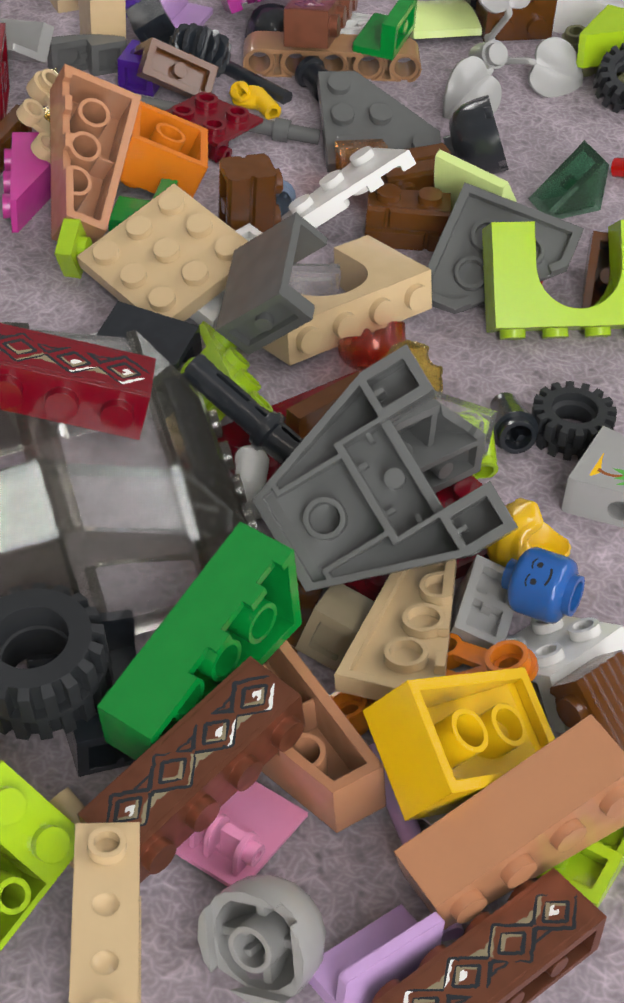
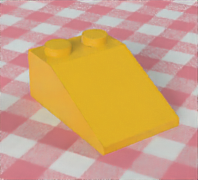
(455, 736)

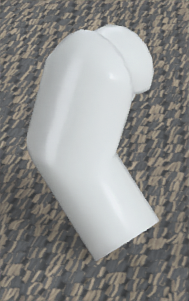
(253, 470)

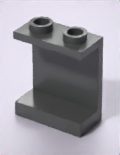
(257, 295)

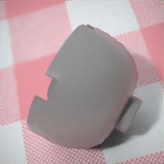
(263, 928)

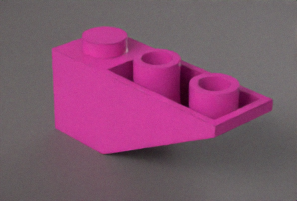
(24, 181)

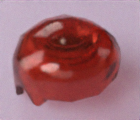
(369, 348)

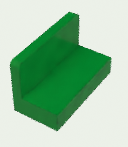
(386, 34)

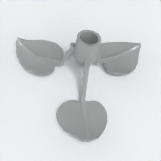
(551, 76)

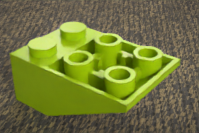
(33, 849)

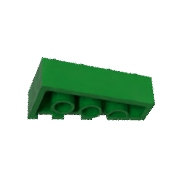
(232, 610)

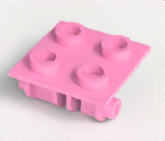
(243, 835)

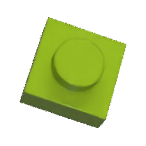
(70, 244)

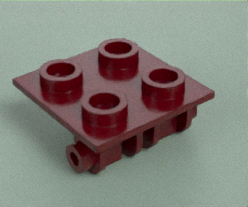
(220, 118)

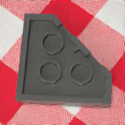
(360, 110)
(458, 257)

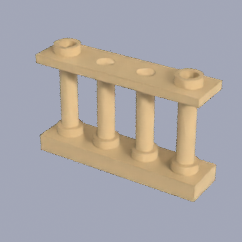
(106, 914)

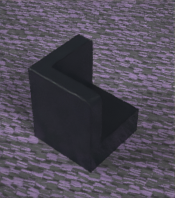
(150, 20)

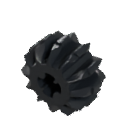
(204, 44)

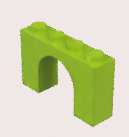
(519, 302)

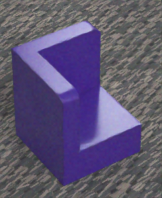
(127, 70)

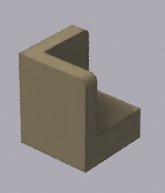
(334, 625)

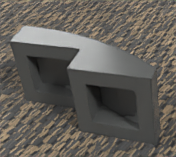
(87, 52)

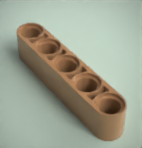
(279, 64)

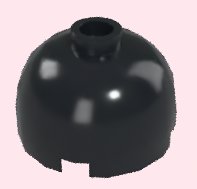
(476, 136)

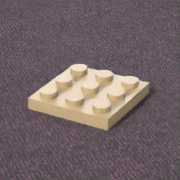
(165, 256)

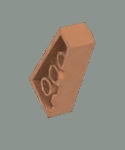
(87, 148)
(330, 763)
(519, 824)

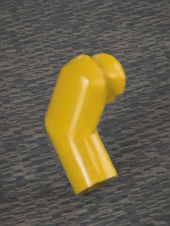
(254, 98)

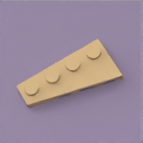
(402, 633)

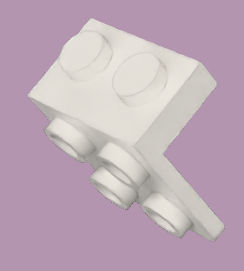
(565, 648)

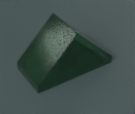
(574, 186)

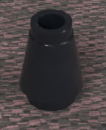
(513, 424)

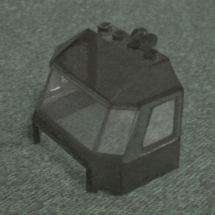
(118, 512)

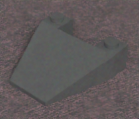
(359, 500)

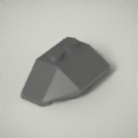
(442, 443)

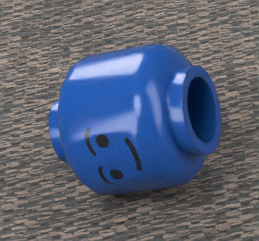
(543, 585)

